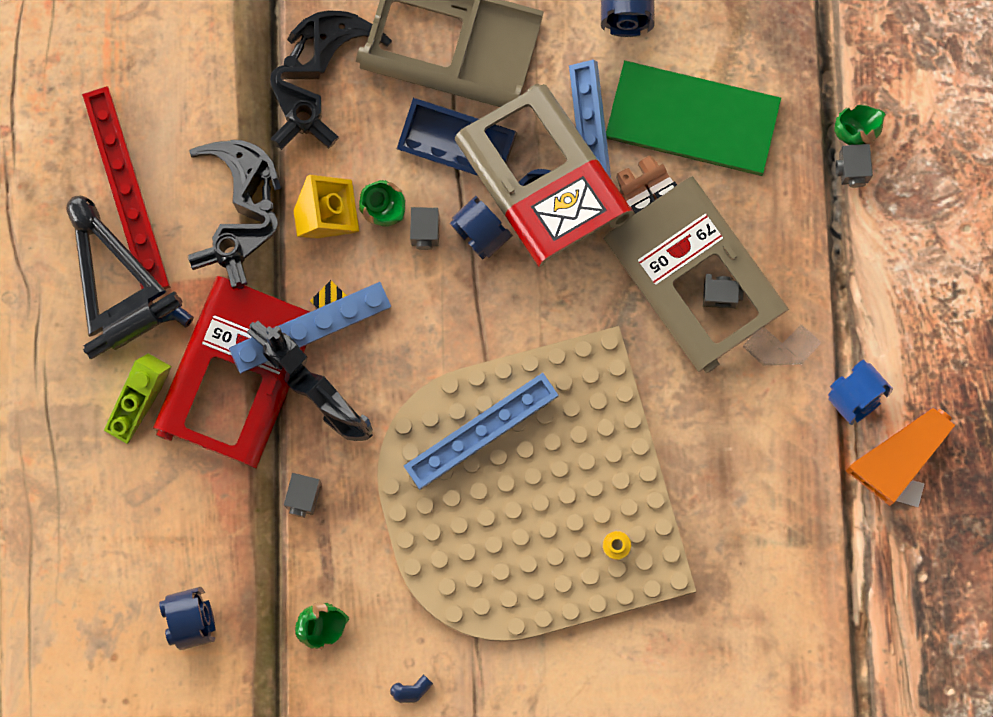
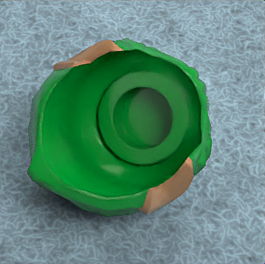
(859, 125)
(382, 203)
(320, 625)

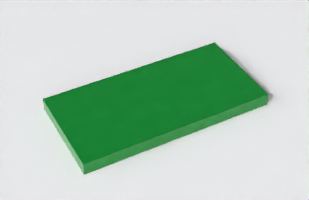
(693, 118)

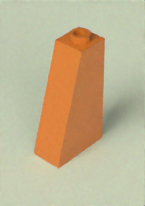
(899, 458)

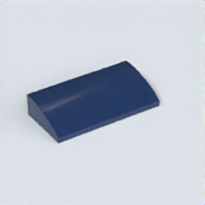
(432, 133)

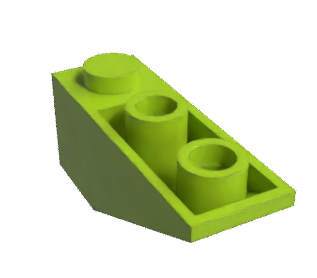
(137, 396)

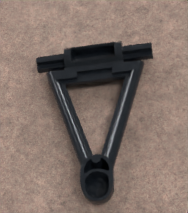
(132, 315)

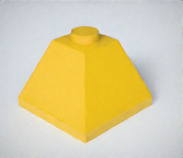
(326, 208)

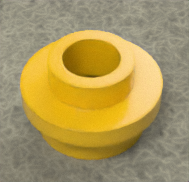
(617, 554)

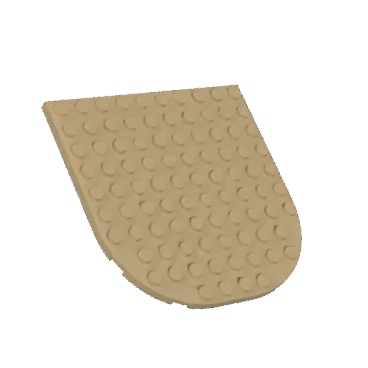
(520, 526)

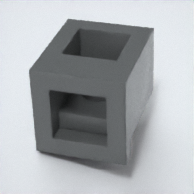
(721, 292)

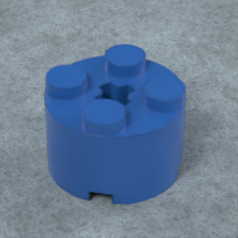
(859, 392)

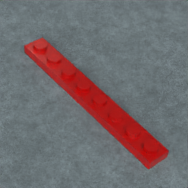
(124, 183)

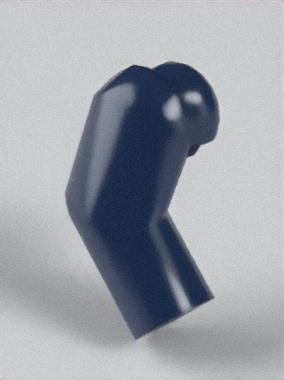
(180, 316)
(409, 693)

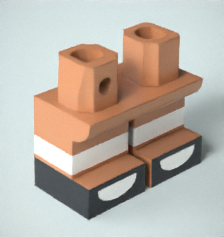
(647, 187)

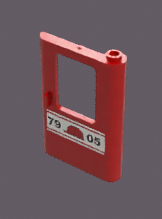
(220, 326)

